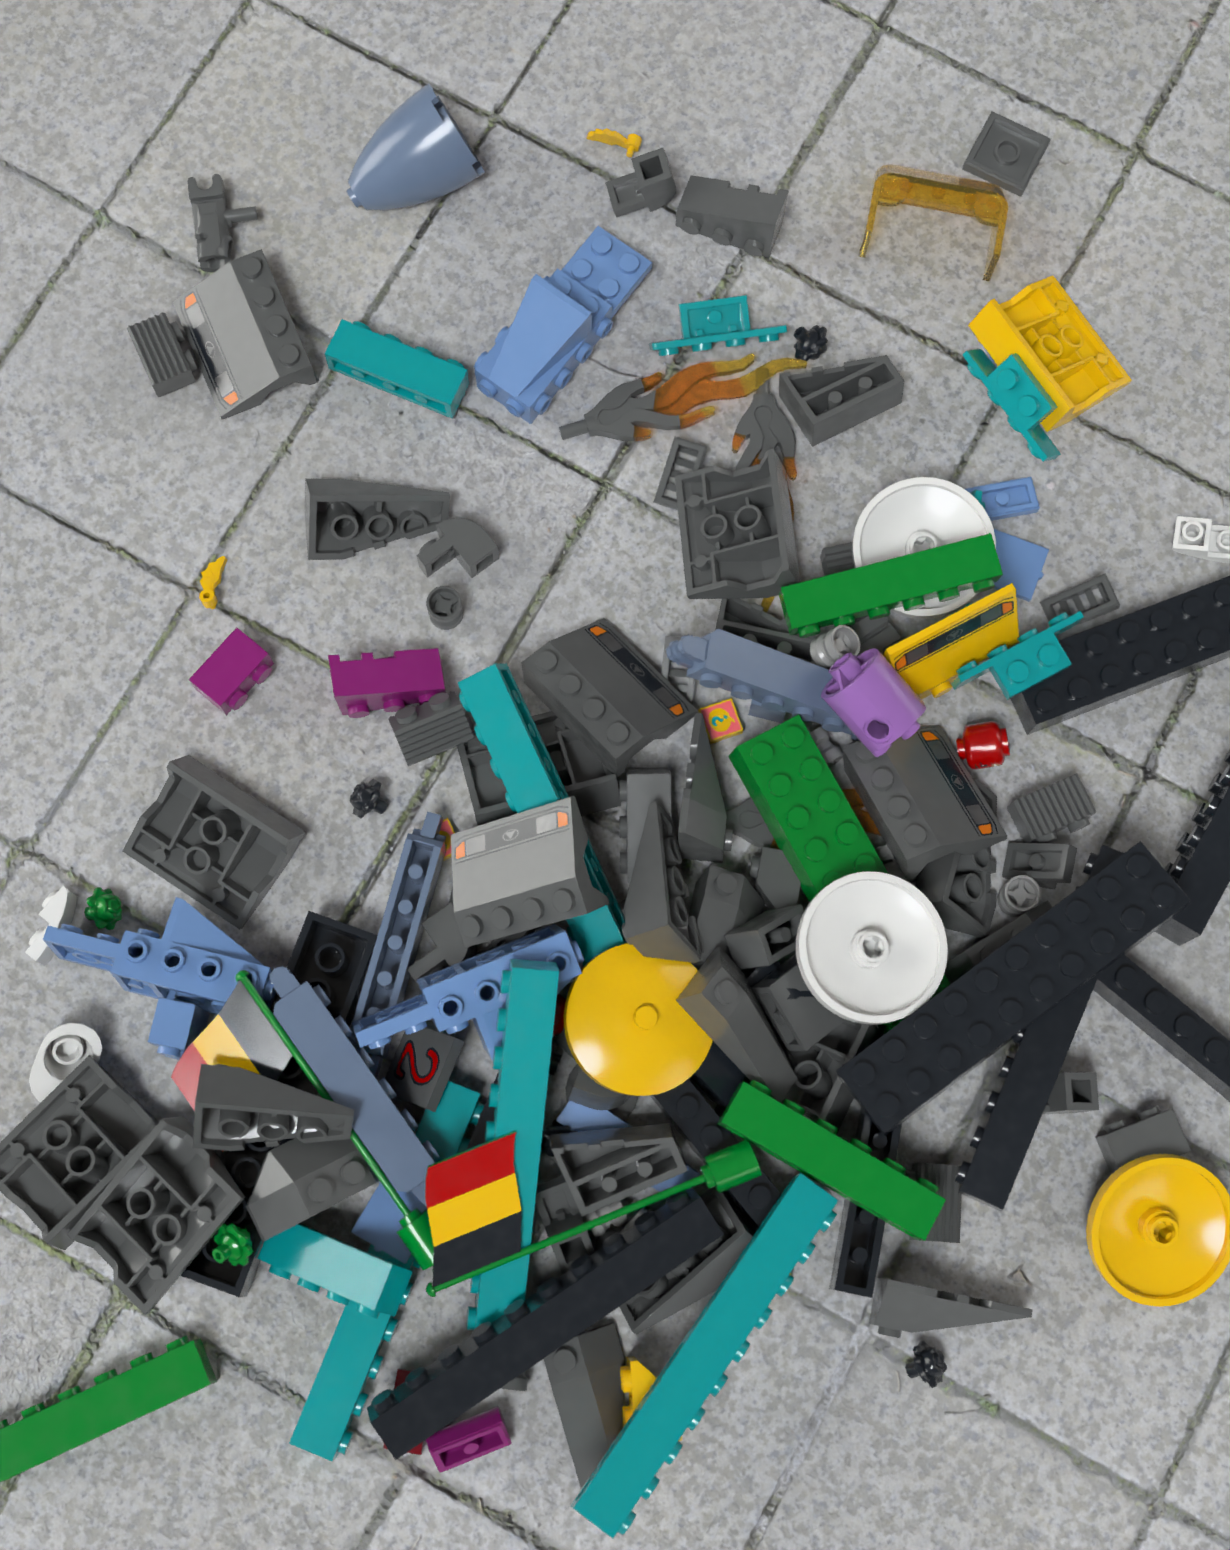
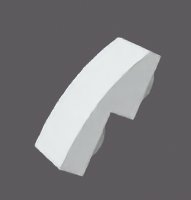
(1202, 539)
(57, 910)

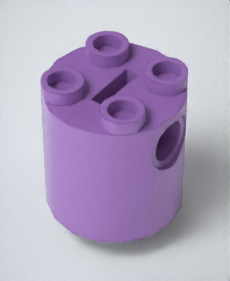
(873, 700)

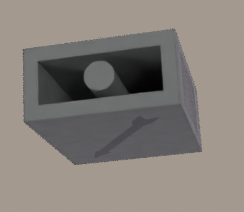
(793, 1008)

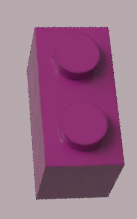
(232, 672)

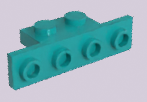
(714, 322)
(1019, 395)
(1027, 663)

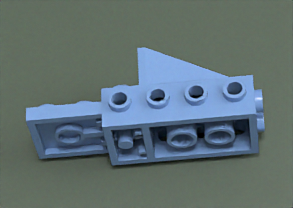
(559, 325)
(188, 965)
(470, 991)

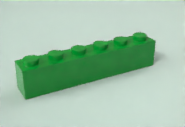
(890, 585)
(832, 1161)
(104, 1407)

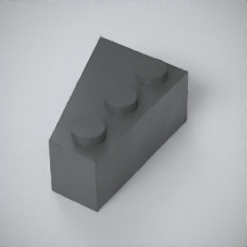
(732, 214)
(840, 397)
(760, 627)
(638, 791)
(616, 1162)

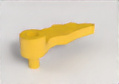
(610, 137)
(210, 579)

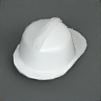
(60, 1054)

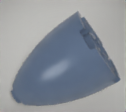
(413, 157)

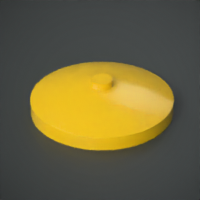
(629, 1025)
(1160, 1230)

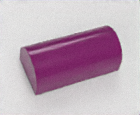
(468, 1439)

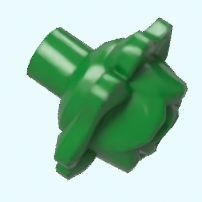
(103, 908)
(232, 1245)

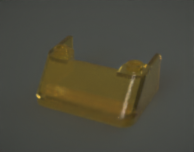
(939, 192)

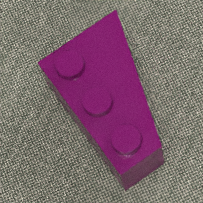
(387, 681)

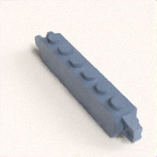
(758, 674)
(401, 927)
(351, 1083)

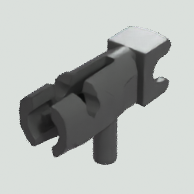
(213, 221)

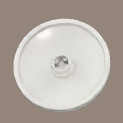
(915, 518)
(871, 948)

